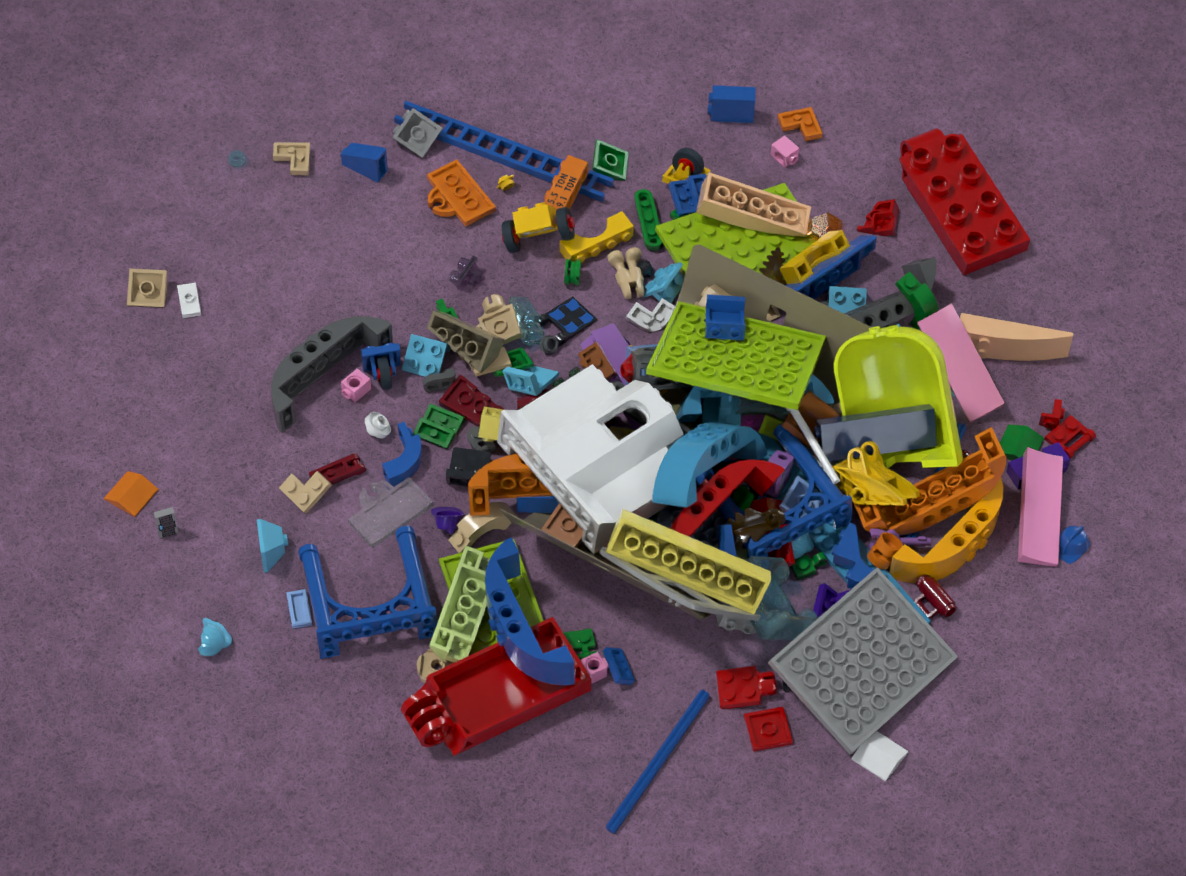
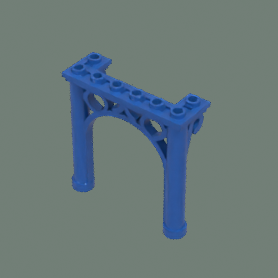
(835, 506)
(373, 619)

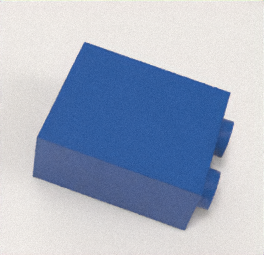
(732, 104)

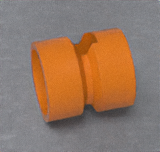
(883, 550)

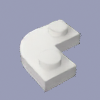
(649, 320)

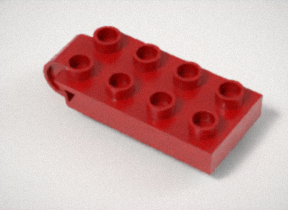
(960, 200)
(488, 695)

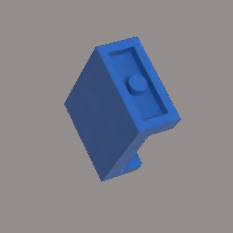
(724, 317)

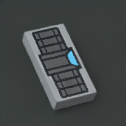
(166, 522)

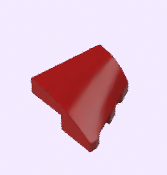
(883, 215)

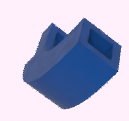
(408, 462)

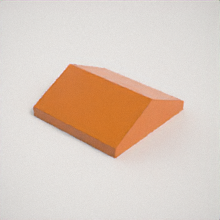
(131, 493)

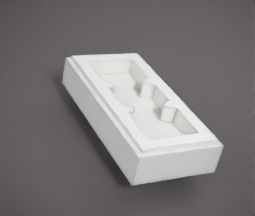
(189, 300)

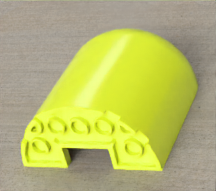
(899, 370)

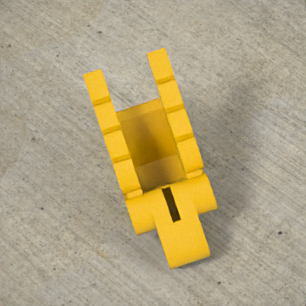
(872, 479)

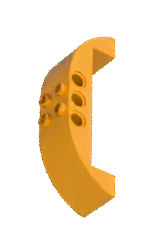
(955, 547)

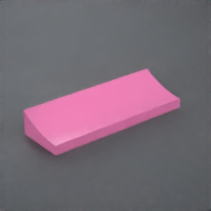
(965, 368)
(1040, 508)

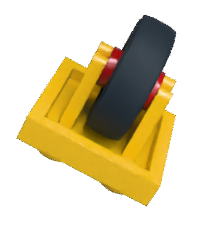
(684, 164)

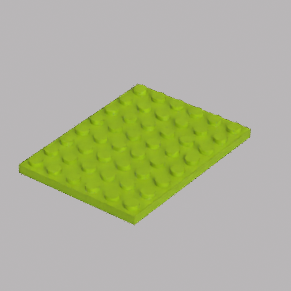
(734, 242)
(766, 366)

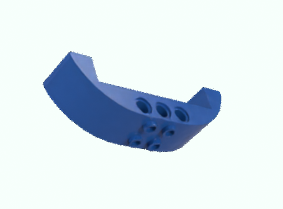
(512, 627)

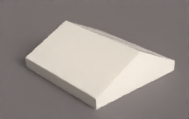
(879, 755)

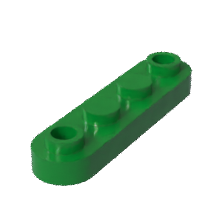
(648, 219)

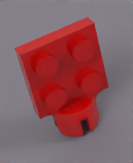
(744, 686)

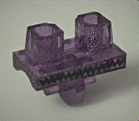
(469, 273)

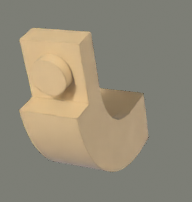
(472, 527)

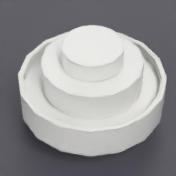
(377, 425)

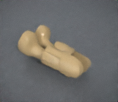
(631, 277)

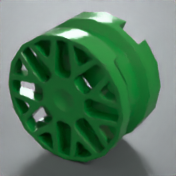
(575, 271)

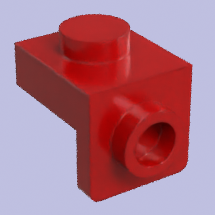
(1052, 420)

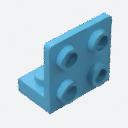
(846, 298)
(424, 355)
(529, 381)

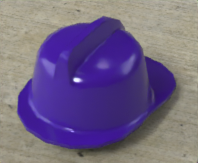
(447, 518)

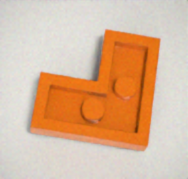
(803, 119)

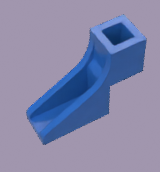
(848, 556)

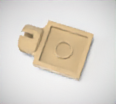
(501, 319)

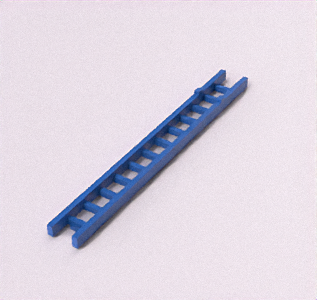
(512, 145)

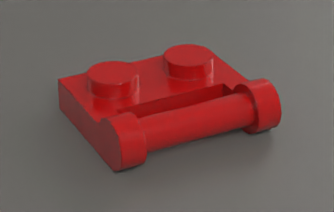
(1068, 431)

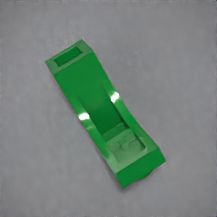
(919, 296)

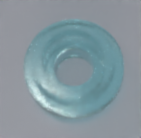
(236, 154)

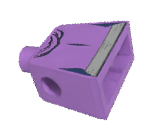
(786, 461)

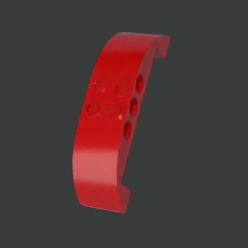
(713, 493)

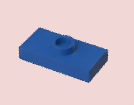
(618, 665)

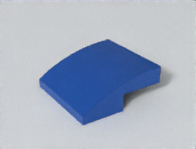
(686, 194)

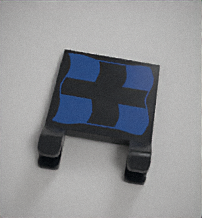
(569, 318)

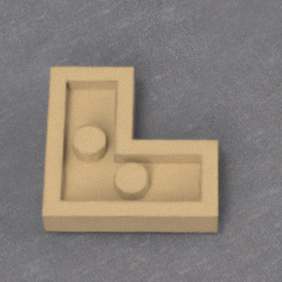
(296, 153)
(305, 495)

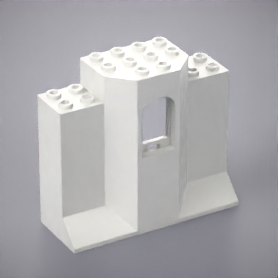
(582, 460)

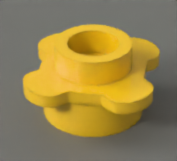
(506, 182)

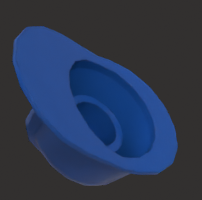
(1072, 544)

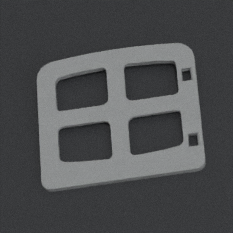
(658, 582)

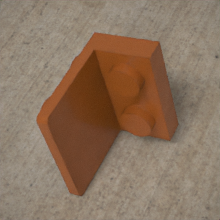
(595, 355)
(811, 409)

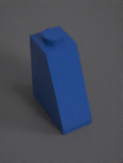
(366, 160)

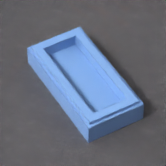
(299, 608)

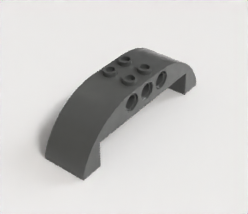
(895, 306)
(318, 356)

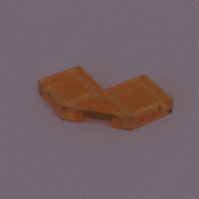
(820, 224)

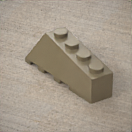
(471, 342)

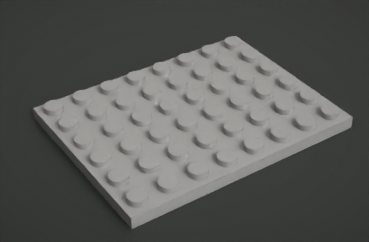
(862, 660)

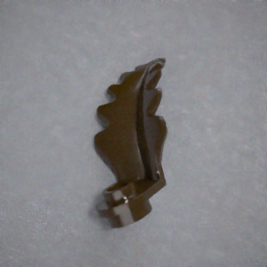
(772, 267)
(755, 523)

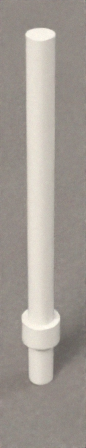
(815, 446)

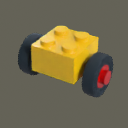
(536, 221)

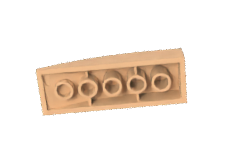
(751, 207)
(1015, 340)

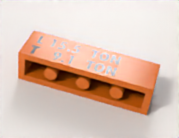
(567, 183)

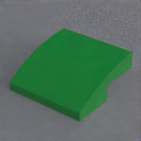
(439, 426)

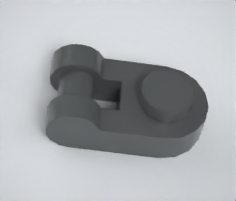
(439, 381)
(475, 441)

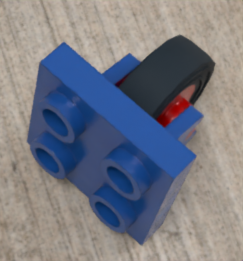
(381, 362)

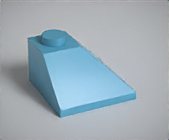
(271, 543)

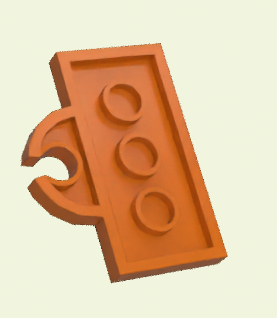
(458, 194)

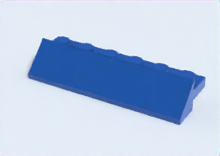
(836, 268)

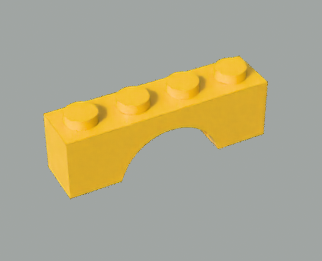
(580, 248)
(801, 265)

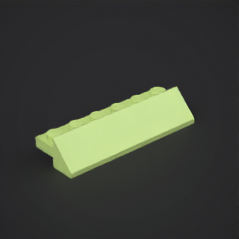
(462, 608)

